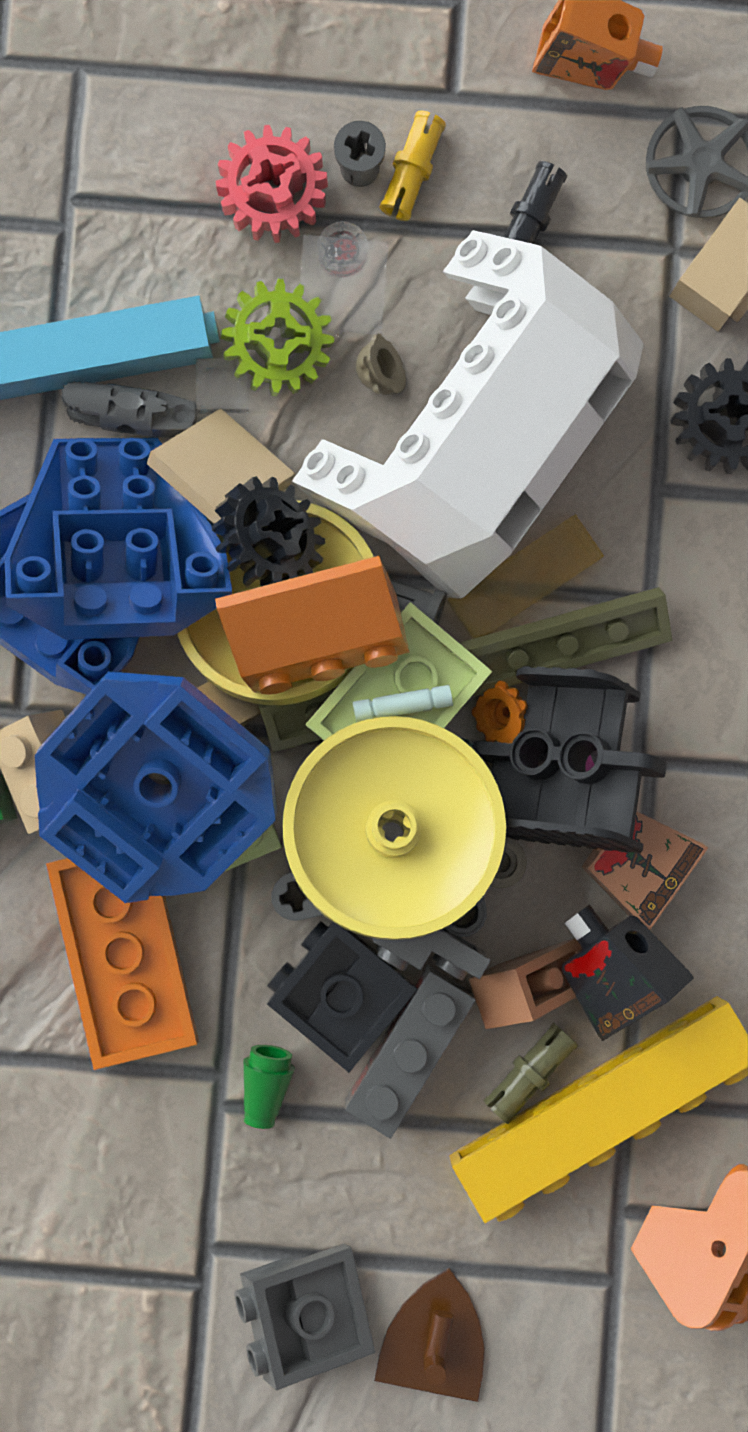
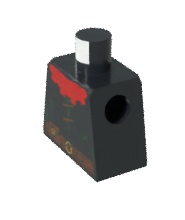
(620, 971)

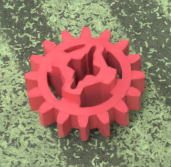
(284, 164)

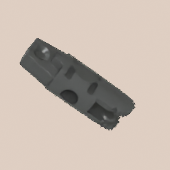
(128, 409)

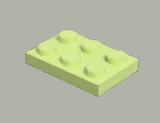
(432, 662)

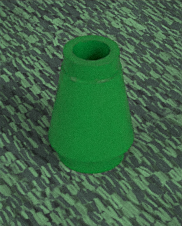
(266, 1081)

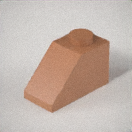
(524, 986)

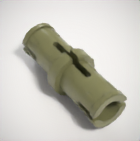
(530, 1073)

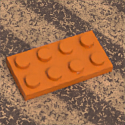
(122, 969)

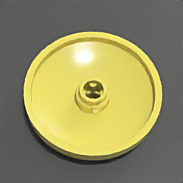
(404, 776)

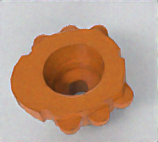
(494, 716)

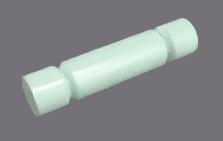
(403, 703)

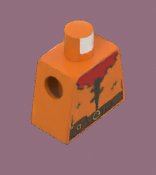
(595, 43)

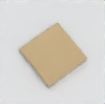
(214, 459)

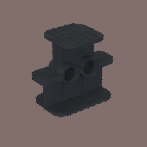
(560, 800)

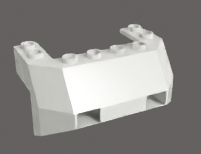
(499, 423)

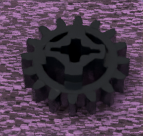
(729, 394)
(267, 532)

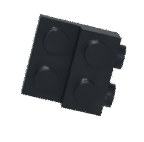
(339, 993)

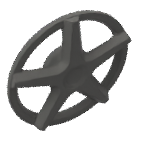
(701, 160)

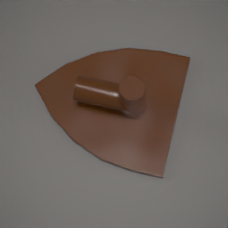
(435, 1342)

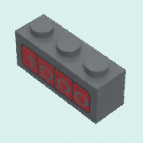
(409, 1052)

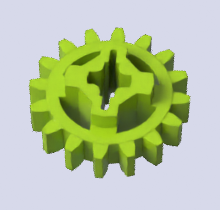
(301, 337)

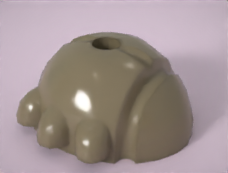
(381, 367)

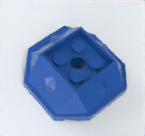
(142, 833)

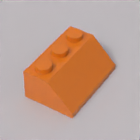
(314, 626)

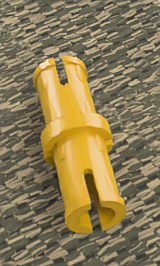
(412, 165)

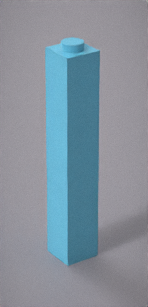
(105, 346)

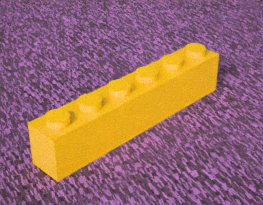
(602, 1110)

